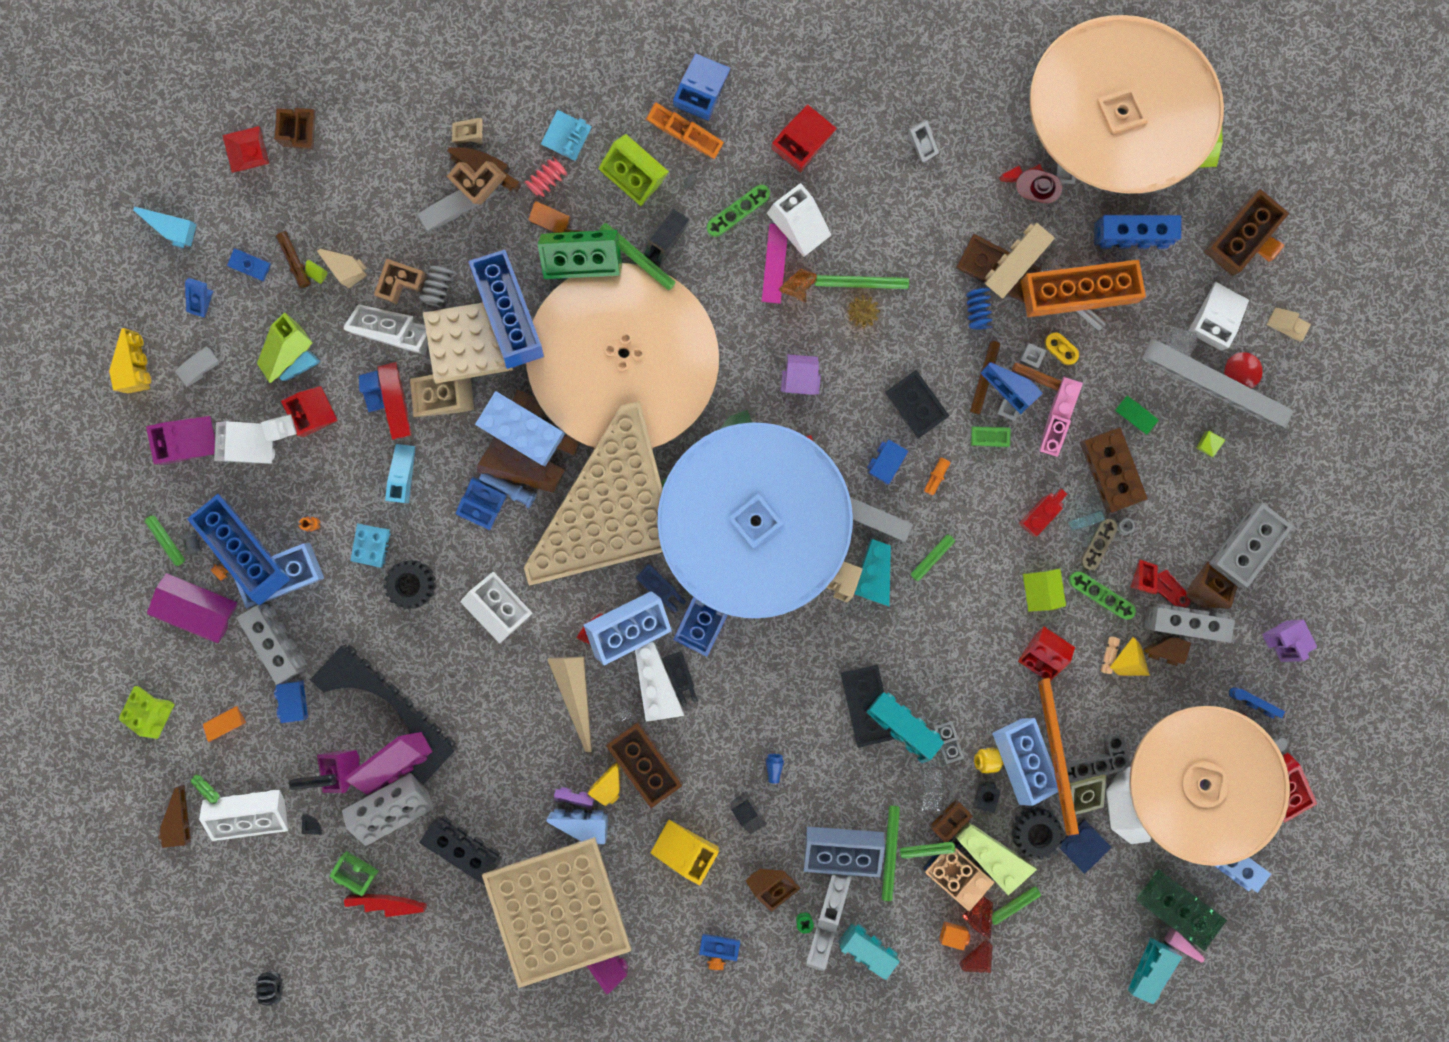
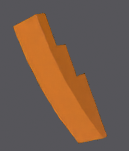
(683, 130)

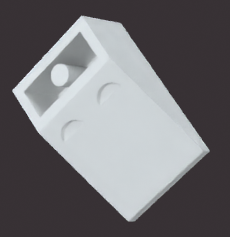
(800, 220)
(1219, 317)

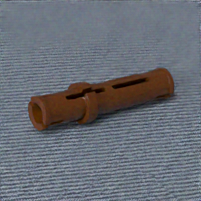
(296, 267)

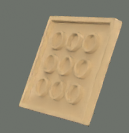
(462, 343)

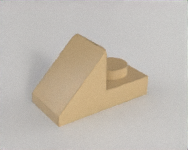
(467, 131)
(1289, 323)

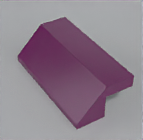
(191, 608)

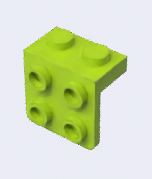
(145, 713)

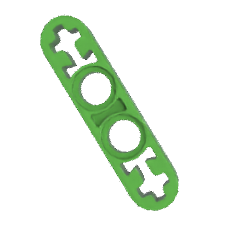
(739, 212)
(1101, 596)

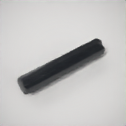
(311, 782)

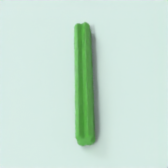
(642, 260)
(862, 282)
(890, 853)

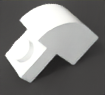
(278, 428)

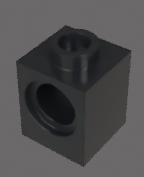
(987, 805)

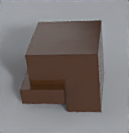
(295, 127)

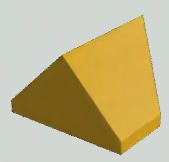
(1131, 661)

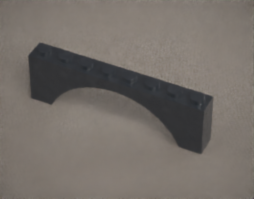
(348, 670)

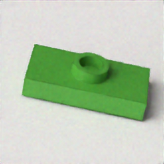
(990, 436)

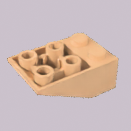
(960, 878)

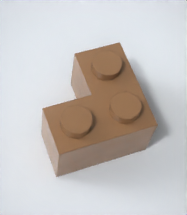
(478, 184)
(395, 277)

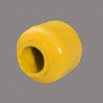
(988, 760)

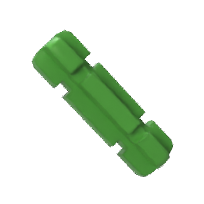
(205, 789)

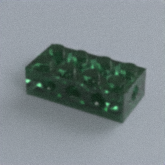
(1199, 933)

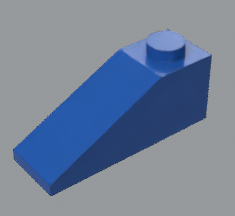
(1014, 388)

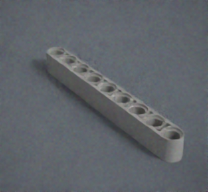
(1217, 384)

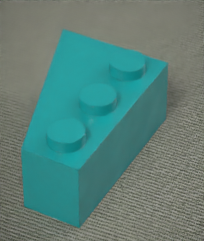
(875, 576)
(869, 951)
(1154, 971)

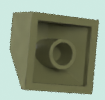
(1088, 794)

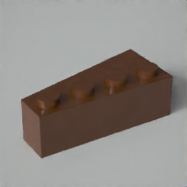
(509, 463)

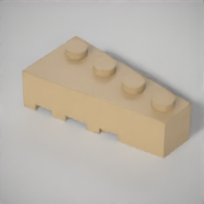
(1019, 260)

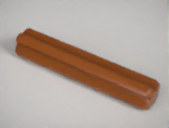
(1036, 376)

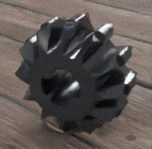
(269, 988)

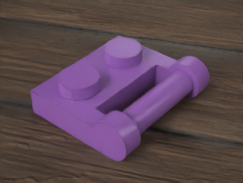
(581, 799)

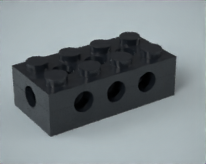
(450, 849)

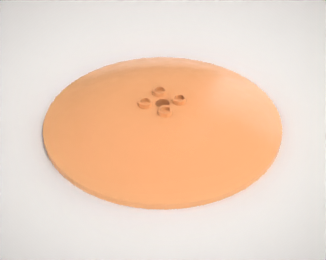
(1134, 66)
(585, 379)

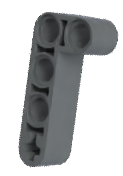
(1108, 761)

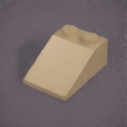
(442, 397)

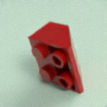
(309, 411)
(1047, 654)

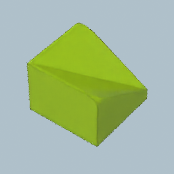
(1210, 443)

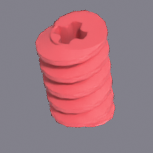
(546, 177)

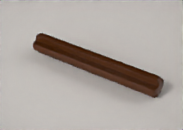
(983, 383)

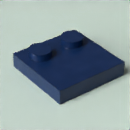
(1084, 848)

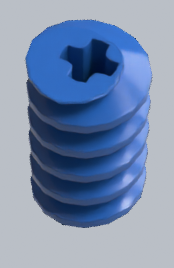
(978, 309)

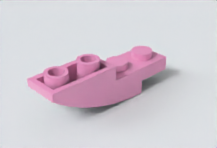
(1059, 416)

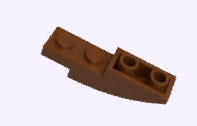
(476, 159)

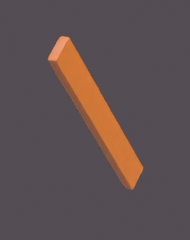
(1058, 757)

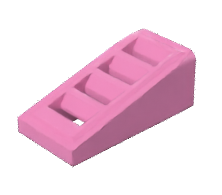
(1176, 940)

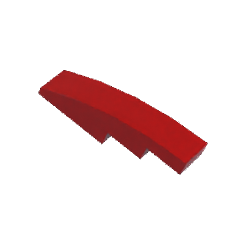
(394, 401)
(390, 904)

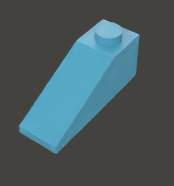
(172, 228)

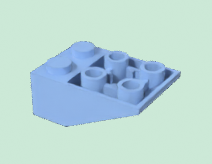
(581, 824)

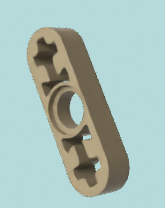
(1097, 559)

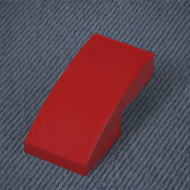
(1013, 174)

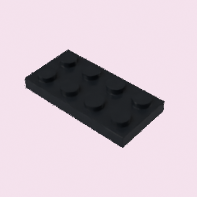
(861, 690)

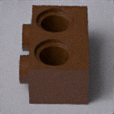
(951, 820)

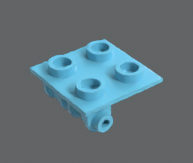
(566, 135)
(370, 545)

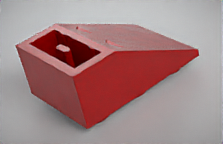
(803, 138)

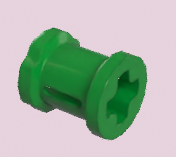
(805, 928)

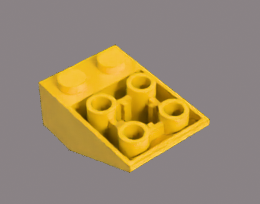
(128, 364)
(685, 852)

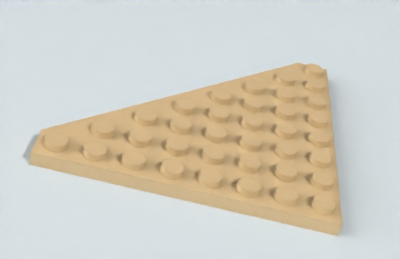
(609, 508)

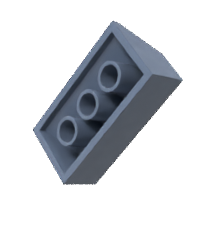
(843, 851)

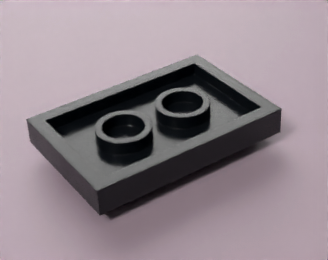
(917, 404)

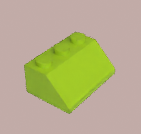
(633, 169)

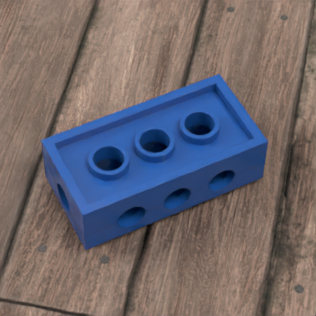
(1137, 231)

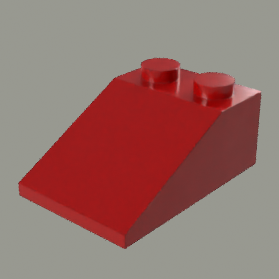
(1301, 795)

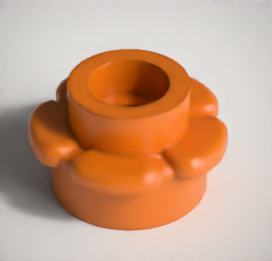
(219, 571)
(716, 964)

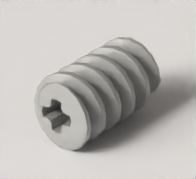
(435, 285)

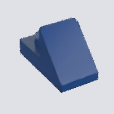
(197, 297)
(370, 387)

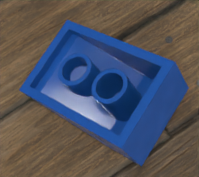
(700, 627)

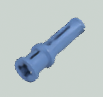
(515, 492)

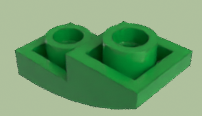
(1137, 415)

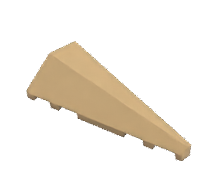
(571, 680)

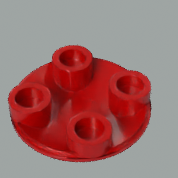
(1244, 369)

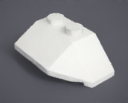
(1121, 811)

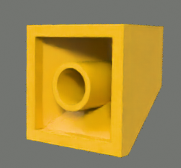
(607, 786)

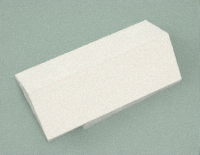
(388, 328)

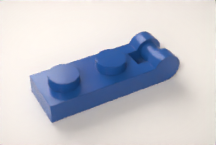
(1255, 702)

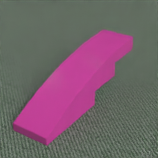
(774, 265)

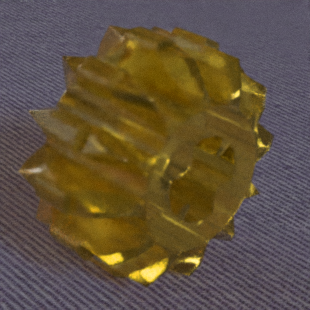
(860, 305)

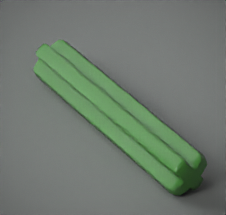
(164, 540)
(933, 557)
(927, 850)
(1015, 905)

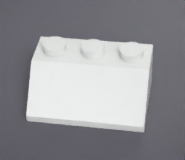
(496, 607)

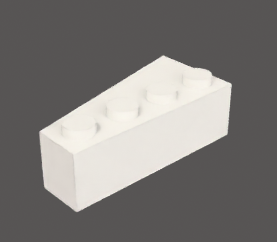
(656, 687)

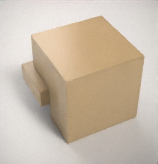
(845, 582)

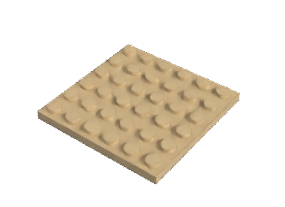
(556, 912)

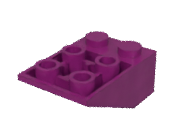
(181, 440)

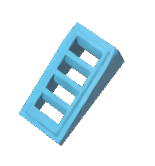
(301, 364)

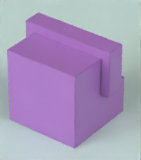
(801, 375)
(1290, 640)

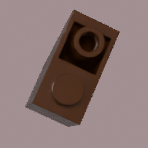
(1170, 648)

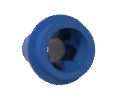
(774, 767)

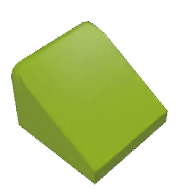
(315, 272)

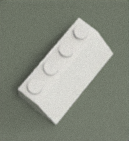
(244, 815)

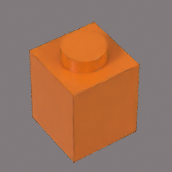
(954, 936)

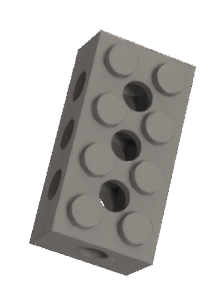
(1263, 545)
(1192, 624)
(263, 638)
(387, 809)

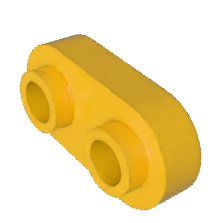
(1061, 348)

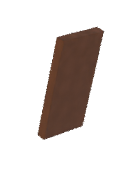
(983, 256)

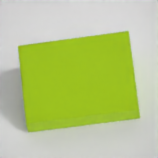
(1044, 590)

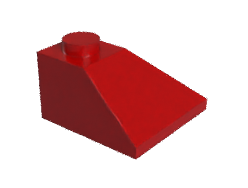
(245, 149)

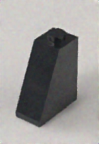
(666, 237)
(747, 813)

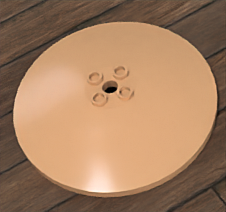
(1244, 794)

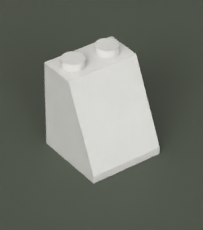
(242, 443)

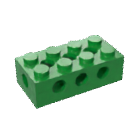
(580, 254)

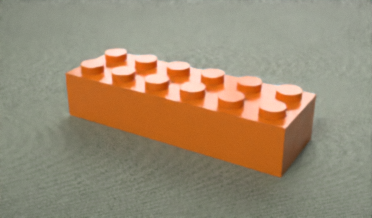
(1083, 288)

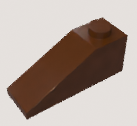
(175, 824)

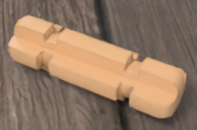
(1110, 654)

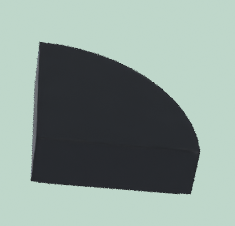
(310, 825)

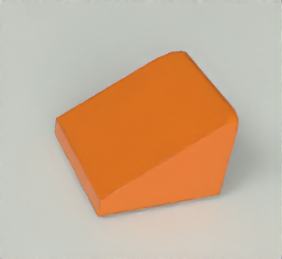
(1271, 249)

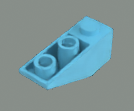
(400, 474)

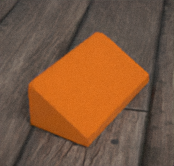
(549, 218)
(223, 723)

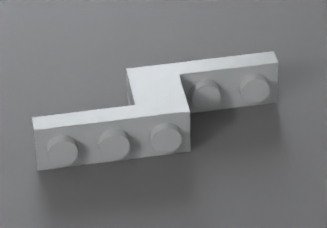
(828, 921)

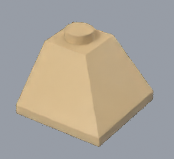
(344, 267)

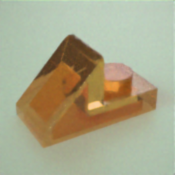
(798, 284)

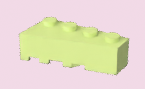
(1000, 862)

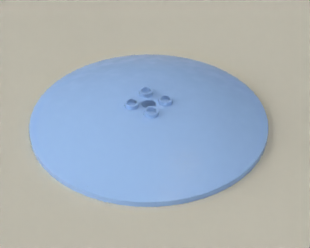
(710, 509)

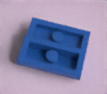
(481, 503)

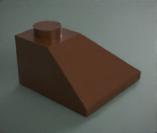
(1211, 589)
(772, 887)

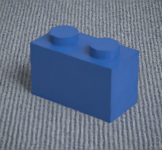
(887, 461)
(291, 701)

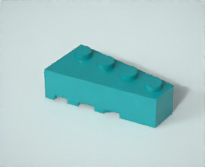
(905, 727)

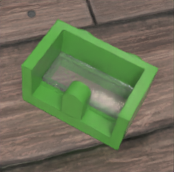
(353, 873)

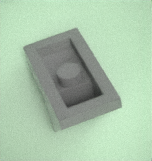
(923, 141)

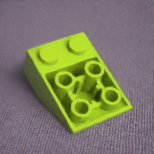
(282, 347)

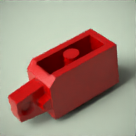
(1043, 513)

